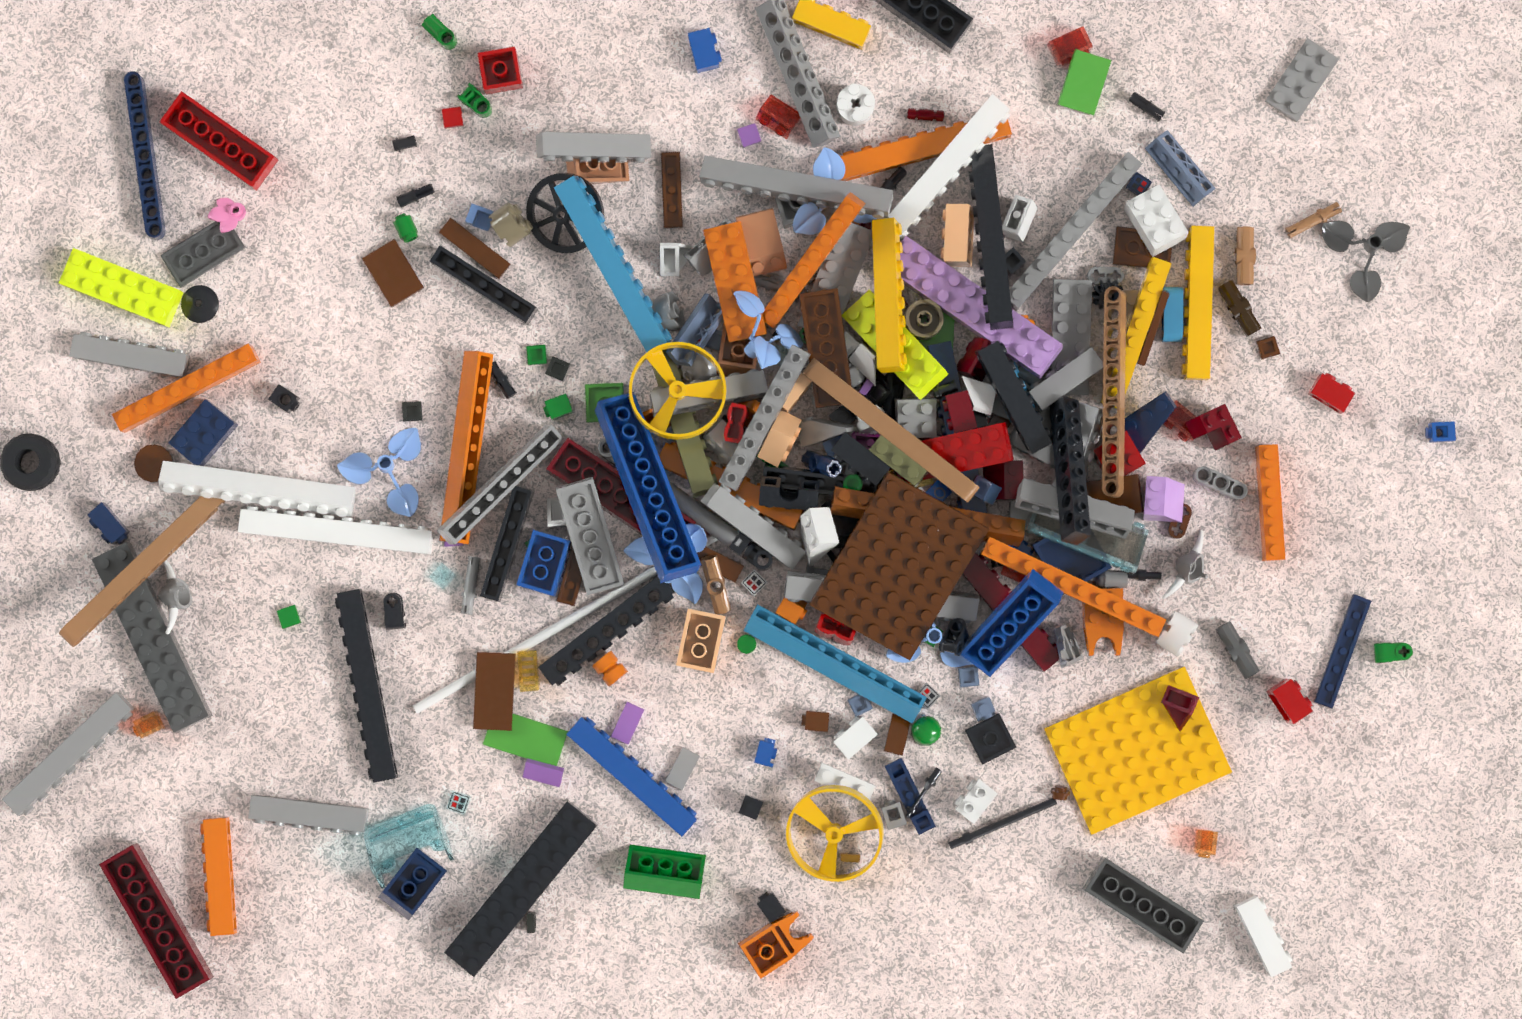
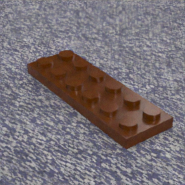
(825, 338)

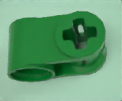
(473, 99)
(1389, 652)

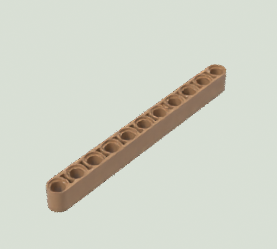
(1119, 399)
(891, 430)
(139, 569)

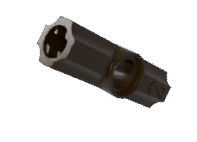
(1239, 307)

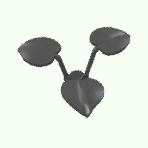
(1388, 235)

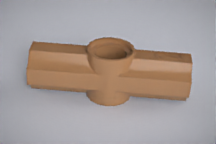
(1245, 255)
(718, 595)

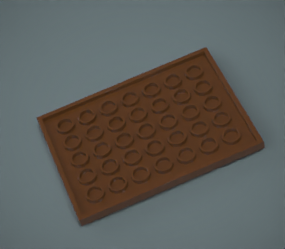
(899, 566)

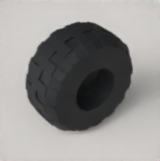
(48, 462)

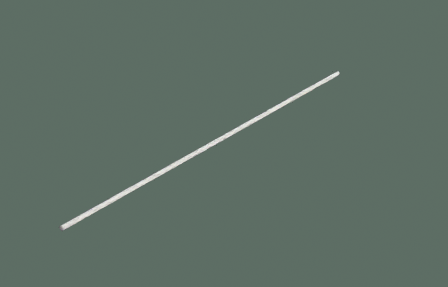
(569, 620)

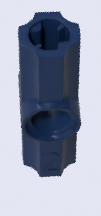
(821, 463)

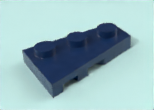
(1148, 419)

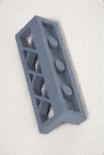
(1178, 169)
(694, 329)

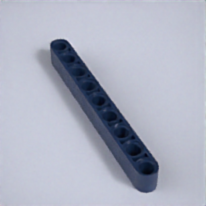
(139, 148)

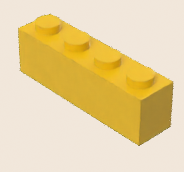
(832, 23)

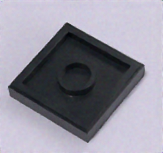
(990, 738)

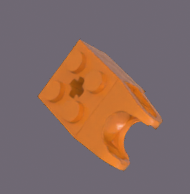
(1102, 625)
(781, 943)

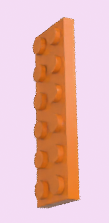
(732, 273)

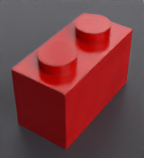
(1332, 393)

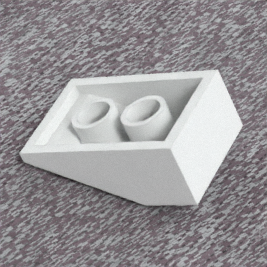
(817, 533)

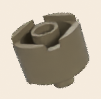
(510, 224)
(920, 309)

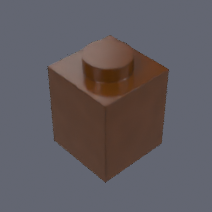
(815, 721)

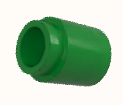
(405, 228)

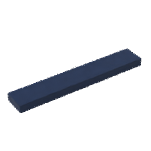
(1342, 651)

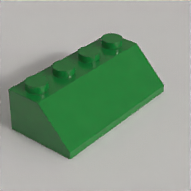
(664, 871)

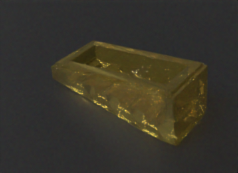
(529, 687)

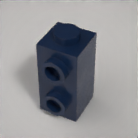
(109, 524)

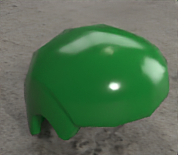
(926, 731)

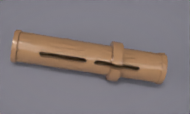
(1314, 219)

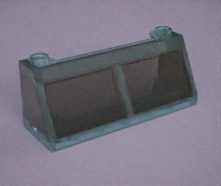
(1101, 546)

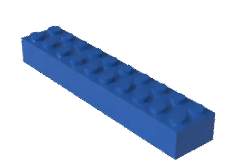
(647, 489)

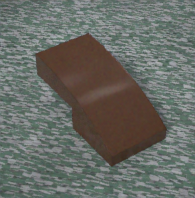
(897, 735)

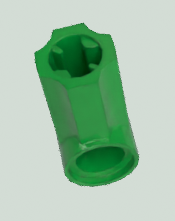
(439, 31)

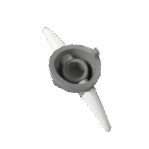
(1189, 567)
(174, 595)

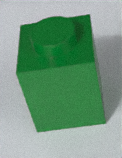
(558, 407)

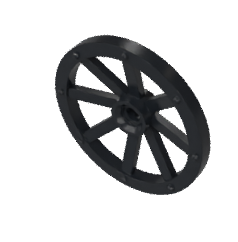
(530, 214)

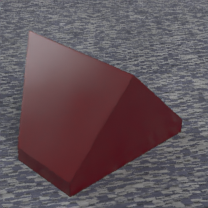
(1179, 705)

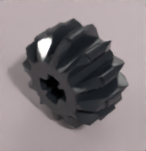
(1099, 292)

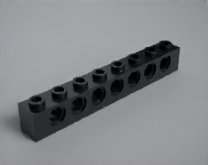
(1070, 470)
(549, 667)

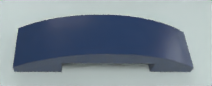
(908, 794)

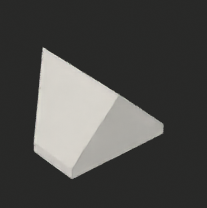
(672, 258)
(865, 361)
(980, 394)
(554, 513)

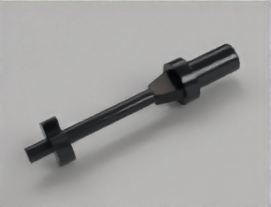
(930, 782)

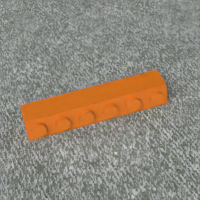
(1270, 502)
(219, 876)

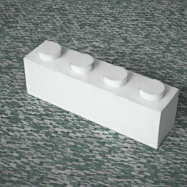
(1263, 936)

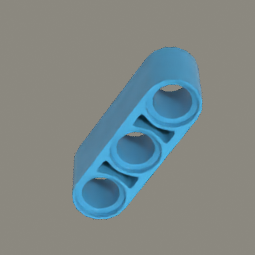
(1173, 315)

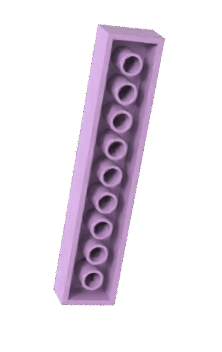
(964, 303)

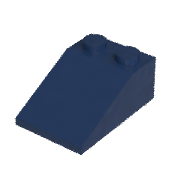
(412, 884)

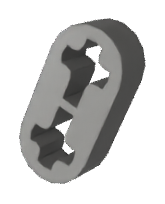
(1105, 271)

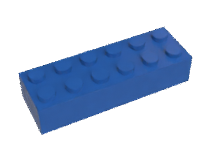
(1011, 622)

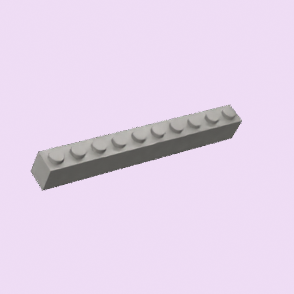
(792, 186)
(1073, 229)
(958, 605)

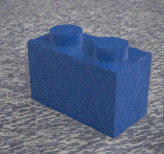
(703, 50)

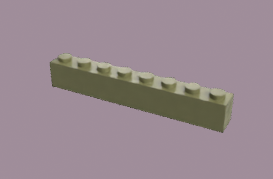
(692, 449)

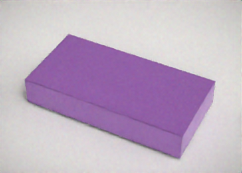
(627, 723)
(543, 772)

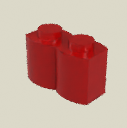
(737, 417)
(832, 629)

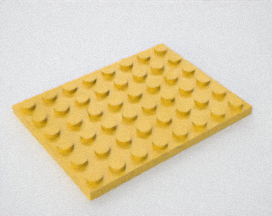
(1131, 754)

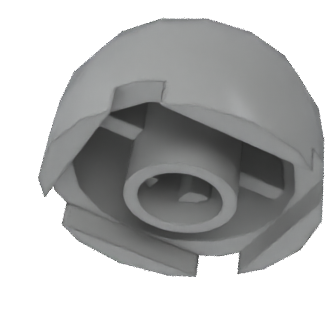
(669, 311)
(701, 368)

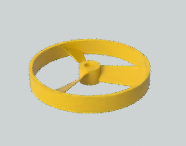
(678, 390)
(834, 832)

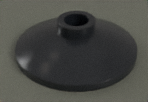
(208, 307)

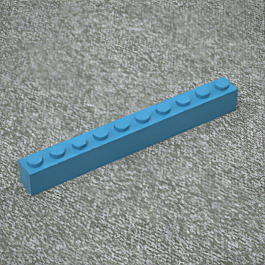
(612, 263)
(835, 664)

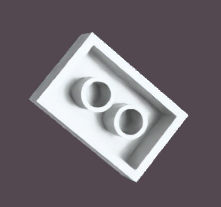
(1155, 220)

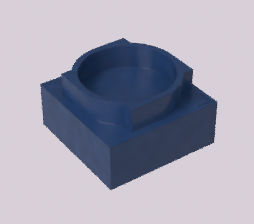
(1069, 560)

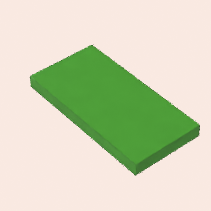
(529, 740)

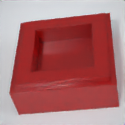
(452, 117)

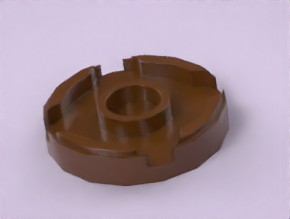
(150, 460)

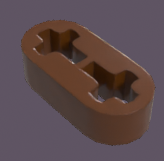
(1183, 526)

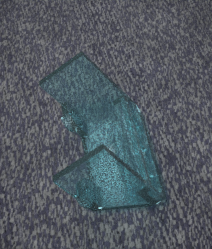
(402, 836)

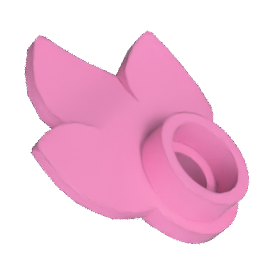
(225, 215)

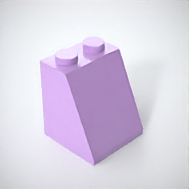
(1163, 499)

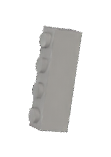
(1066, 379)

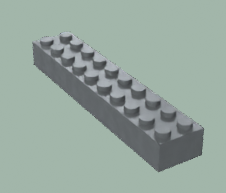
(155, 649)

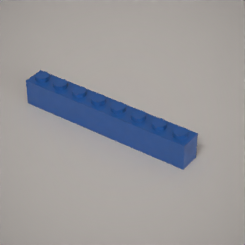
(635, 779)

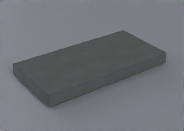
(201, 253)

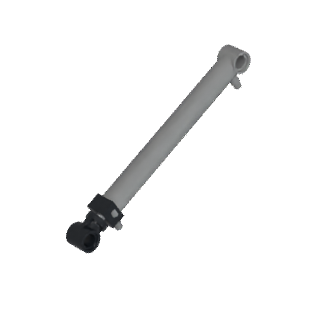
(712, 524)

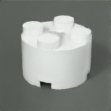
(857, 115)
(1176, 633)

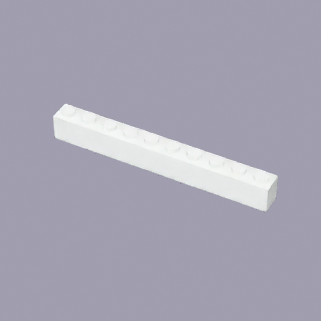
(948, 164)
(257, 488)
(335, 531)

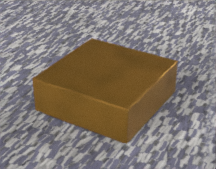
(850, 857)

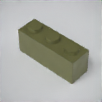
(898, 461)

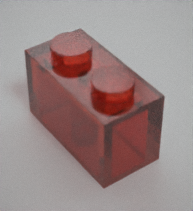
(1064, 46)

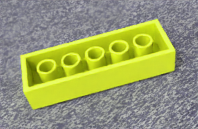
(121, 287)
(922, 369)

